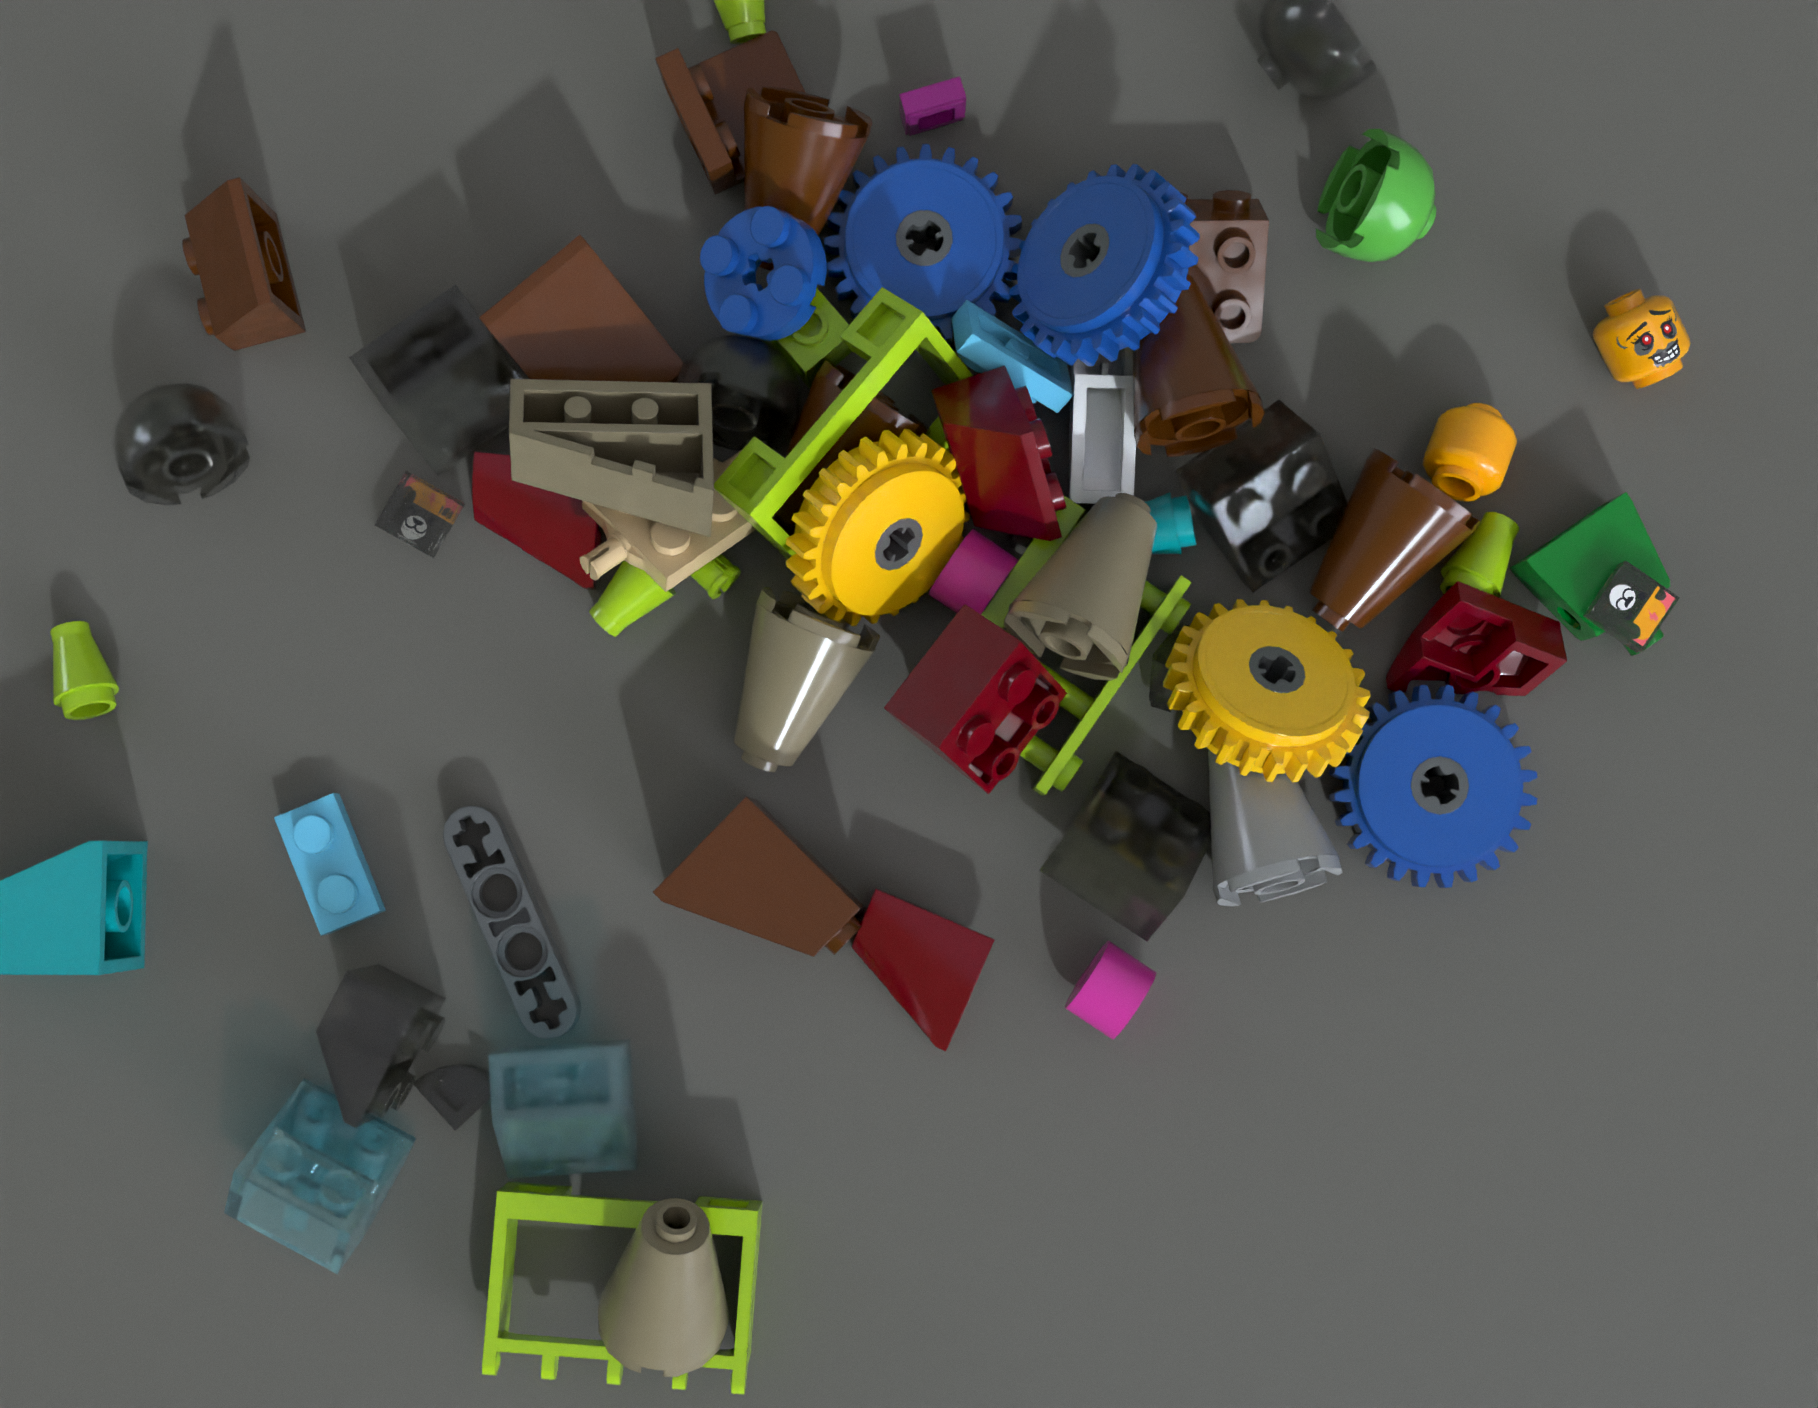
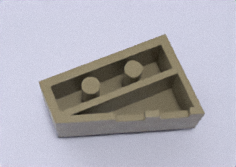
(618, 446)

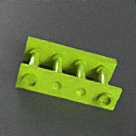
(1165, 613)

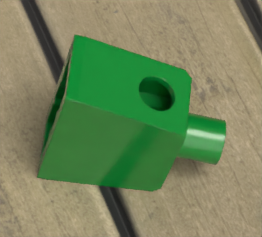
(1578, 562)

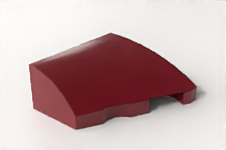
(532, 518)
(1479, 646)
(922, 961)

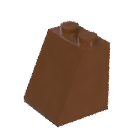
(579, 325)
(763, 884)

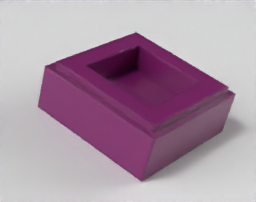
(932, 106)

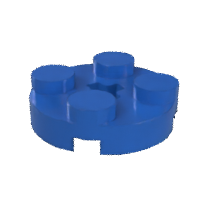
(732, 266)

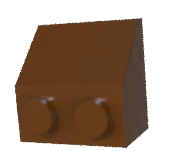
(241, 268)

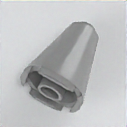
(1264, 837)

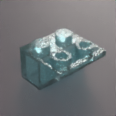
(564, 1108)
(316, 1177)

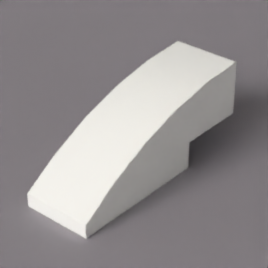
(1102, 429)

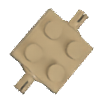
(661, 549)

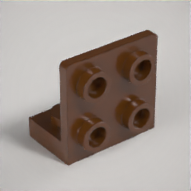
(713, 95)

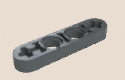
(502, 926)

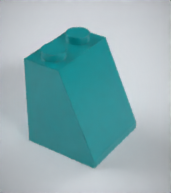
(76, 912)

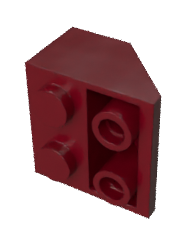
(1001, 455)
(977, 698)

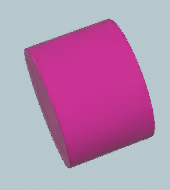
(973, 574)
(1110, 990)

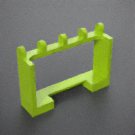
(885, 337)
(557, 1204)

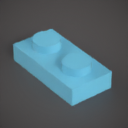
(989, 343)
(329, 864)

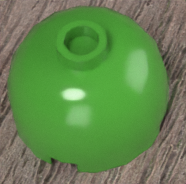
(1377, 199)

